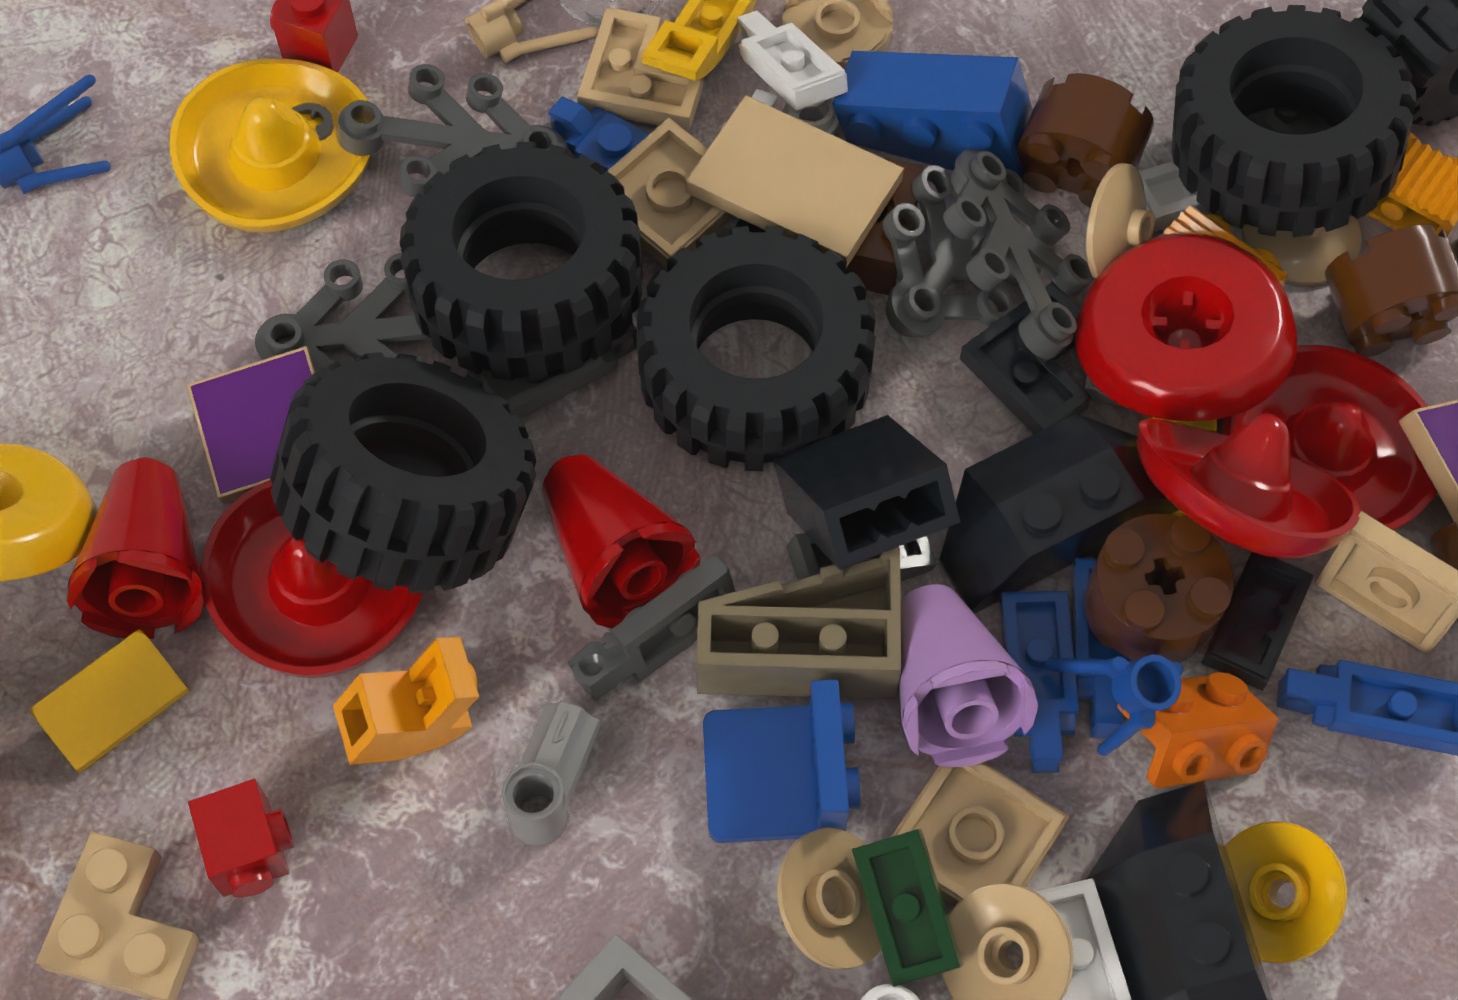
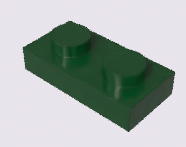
(907, 907)

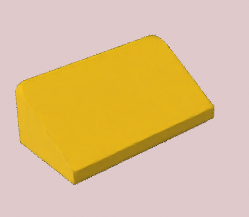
(109, 700)

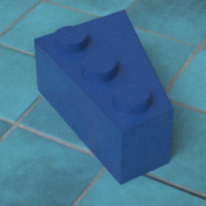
(935, 106)

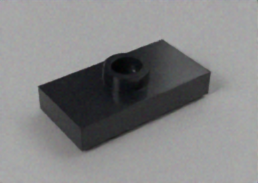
(1258, 619)

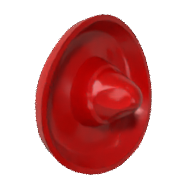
(1186, 329)
(1347, 423)
(1248, 486)
(286, 604)

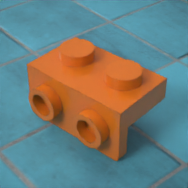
(1209, 732)

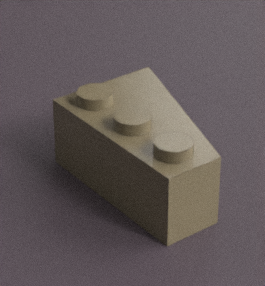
(806, 631)

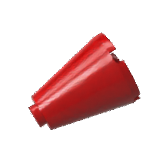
(613, 539)
(138, 556)

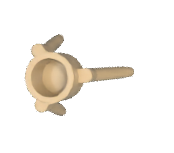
(496, 29)

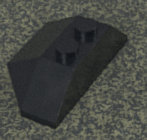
(1043, 507)
(1177, 904)

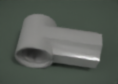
(550, 770)

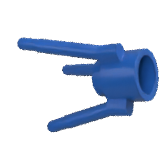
(20, 154)
(1137, 686)

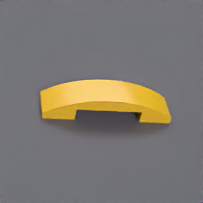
(697, 37)

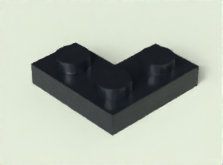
(1028, 385)

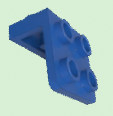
(780, 768)

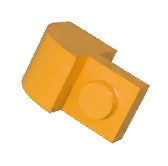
(410, 710)

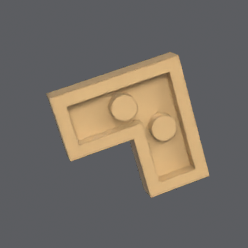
(626, 86)
(99, 928)

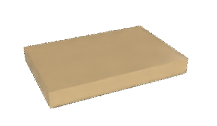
(794, 178)

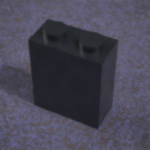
(866, 491)

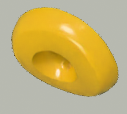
(257, 158)
(41, 512)

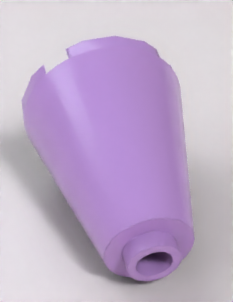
(957, 682)

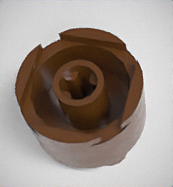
(1080, 134)
(1396, 289)
(1158, 588)

